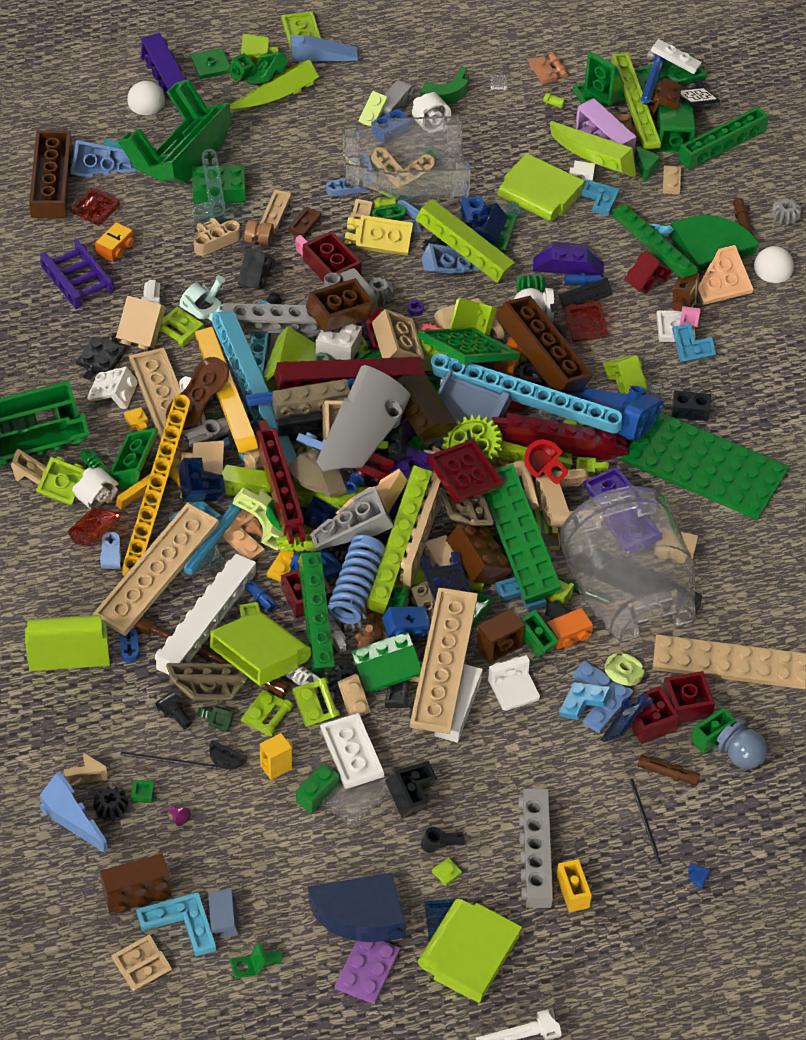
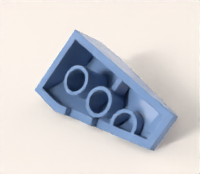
(319, 49)
(96, 159)
(445, 260)
(62, 807)

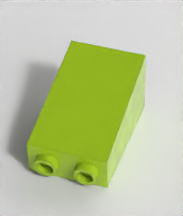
(289, 347)

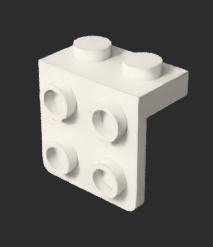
(117, 384)
(513, 683)

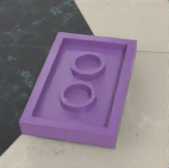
(367, 970)

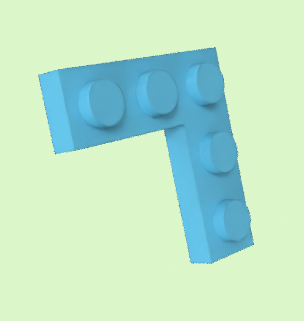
(183, 908)

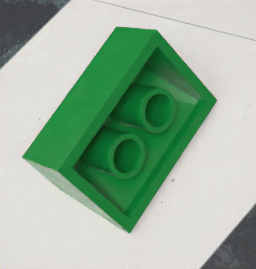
(133, 457)
(386, 662)

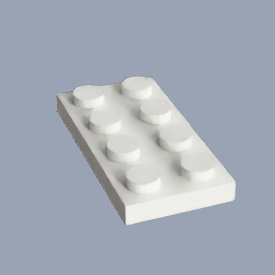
(352, 751)

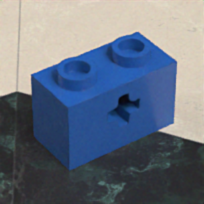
(406, 619)

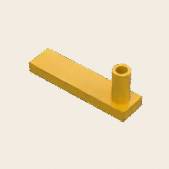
(139, 488)

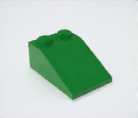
(603, 79)

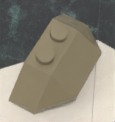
(309, 475)
(471, 512)
(207, 681)

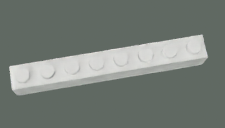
(207, 613)

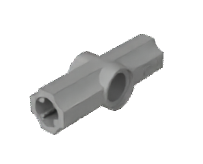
(201, 434)

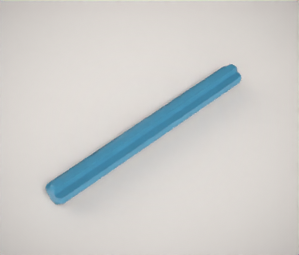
(204, 549)

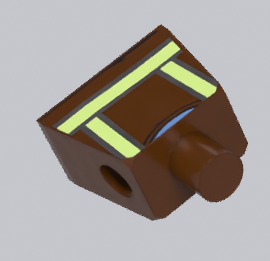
(685, 296)

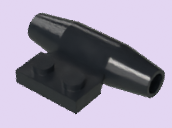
(396, 450)

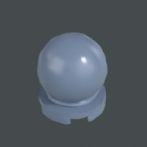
(744, 746)

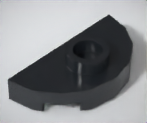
(225, 757)

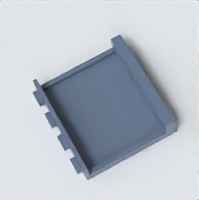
(469, 399)

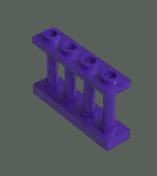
(66, 285)

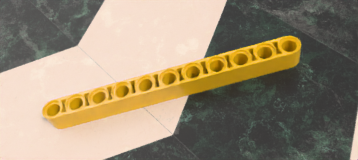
(228, 395)
(157, 477)

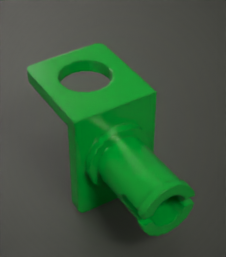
(255, 961)

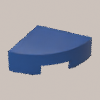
(698, 875)

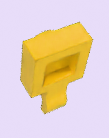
(136, 419)

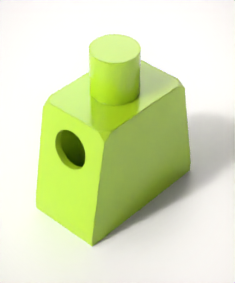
(255, 46)

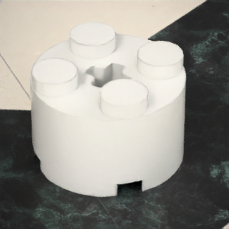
(430, 106)
(95, 488)

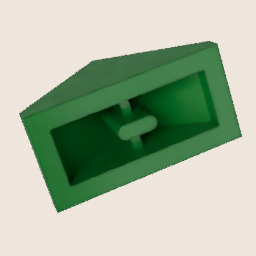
(646, 162)

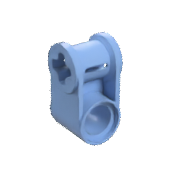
(111, 551)

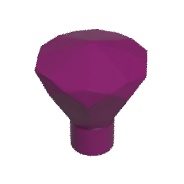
(180, 815)

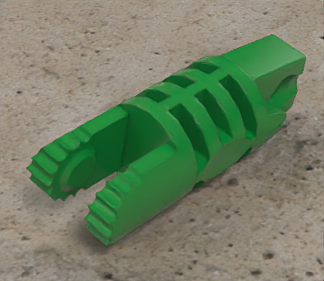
(93, 460)

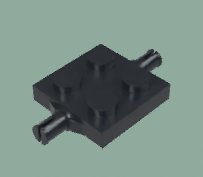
(100, 355)

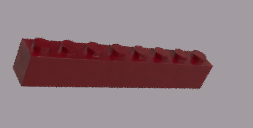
(321, 371)

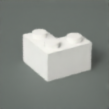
(340, 345)

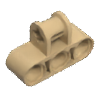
(215, 236)

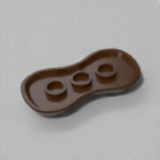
(206, 381)

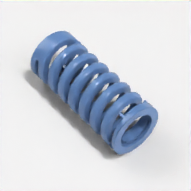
(345, 577)

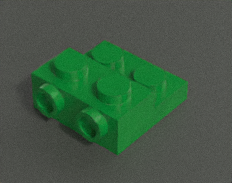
(266, 68)

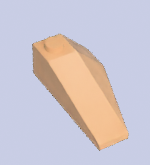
(388, 489)

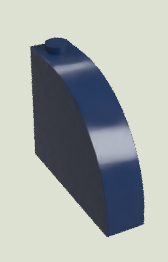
(360, 908)

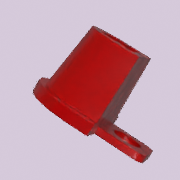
(542, 457)

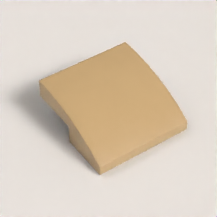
(141, 962)

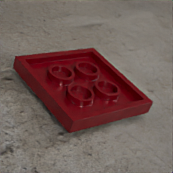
(465, 471)

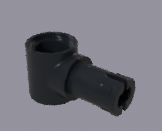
(554, 610)
(172, 706)
(441, 839)

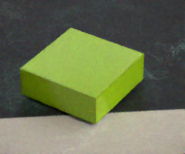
(249, 609)

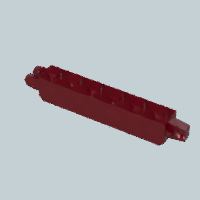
(568, 437)
(280, 482)

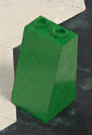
(674, 126)

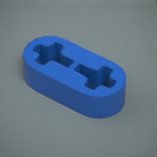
(124, 645)

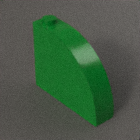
(703, 235)

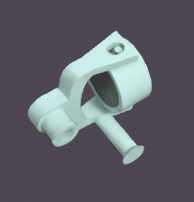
(197, 294)

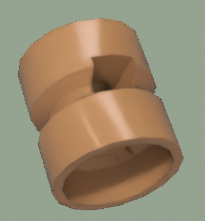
(259, 232)

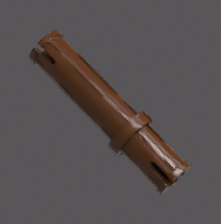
(742, 214)
(669, 770)

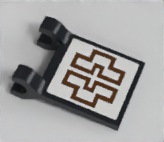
(698, 95)

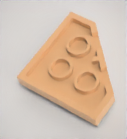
(724, 277)

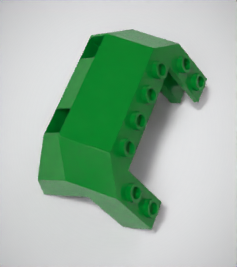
(200, 130)
(23, 432)

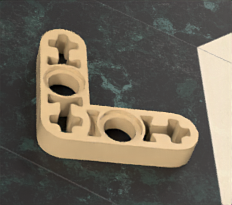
(390, 161)

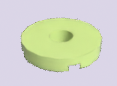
(628, 677)

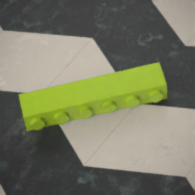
(464, 240)

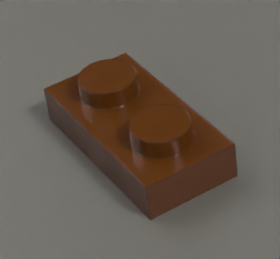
(304, 222)

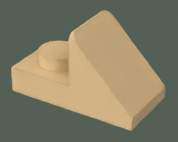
(27, 466)
(91, 772)

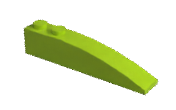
(281, 85)
(595, 149)

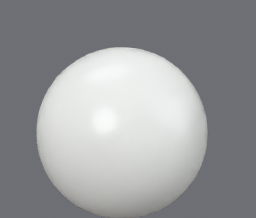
(146, 98)
(774, 264)

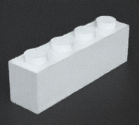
(468, 688)

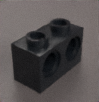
(691, 405)

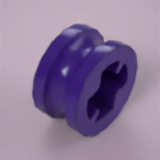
(418, 311)

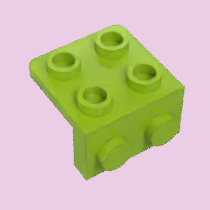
(473, 314)

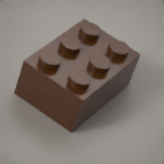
(340, 305)
(479, 554)
(136, 883)

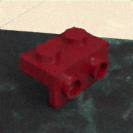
(376, 466)

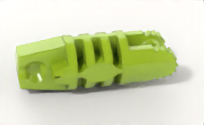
(298, 546)

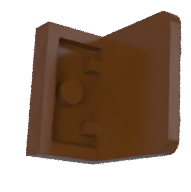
(666, 93)

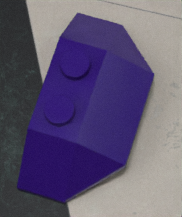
(568, 259)

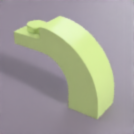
(257, 506)

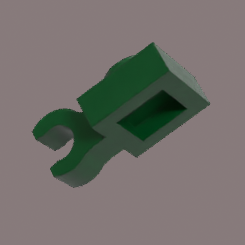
(219, 717)

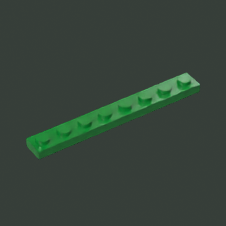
(654, 241)

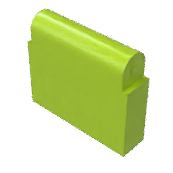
(540, 187)
(67, 643)
(259, 648)
(469, 948)

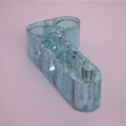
(210, 184)

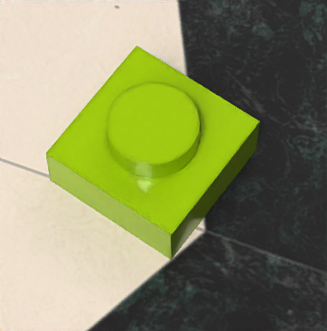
(447, 872)

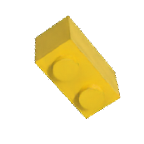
(276, 756)
(573, 885)

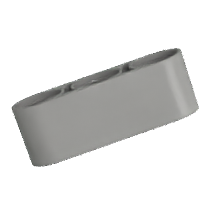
(397, 95)

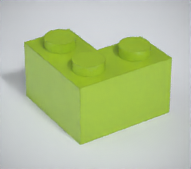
(626, 372)

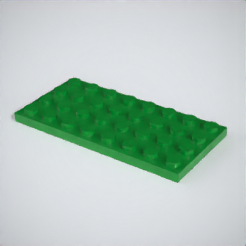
(707, 465)

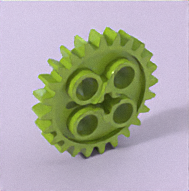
(489, 437)

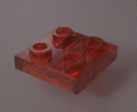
(95, 206)

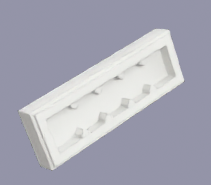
(676, 56)

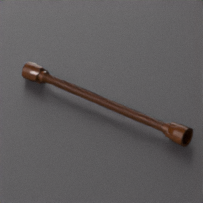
(149, 627)

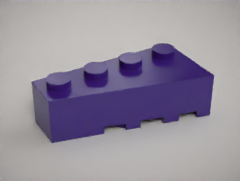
(161, 60)

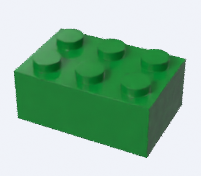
(232, 184)

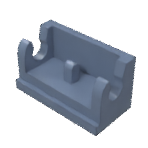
(223, 913)

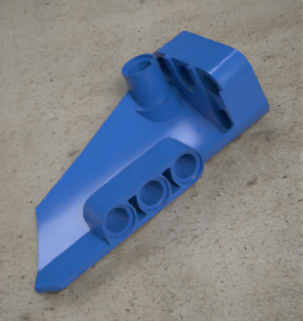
(636, 408)

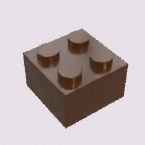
(500, 636)

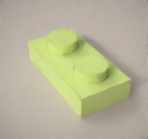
(373, 108)

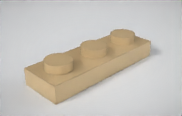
(276, 208)

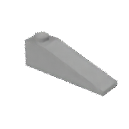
(362, 517)

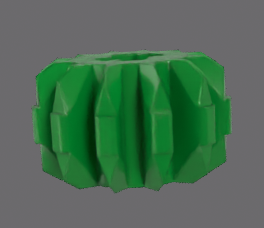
(536, 282)

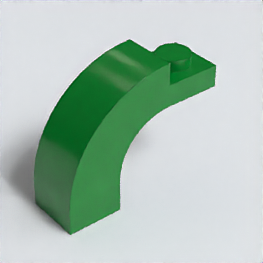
(451, 91)

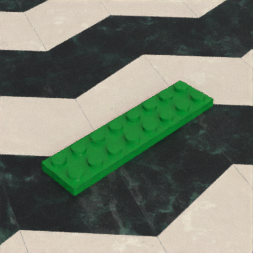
(669, 71)
(522, 538)

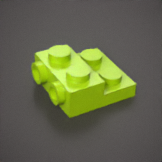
(59, 480)

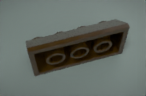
(426, 408)

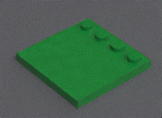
(467, 345)

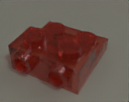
(585, 321)
(93, 526)

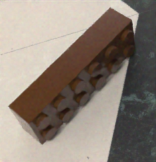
(50, 174)
(544, 345)

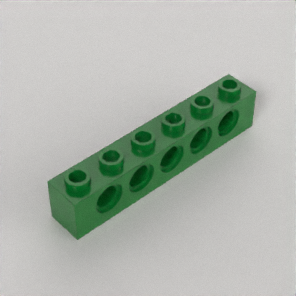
(723, 138)
(316, 612)

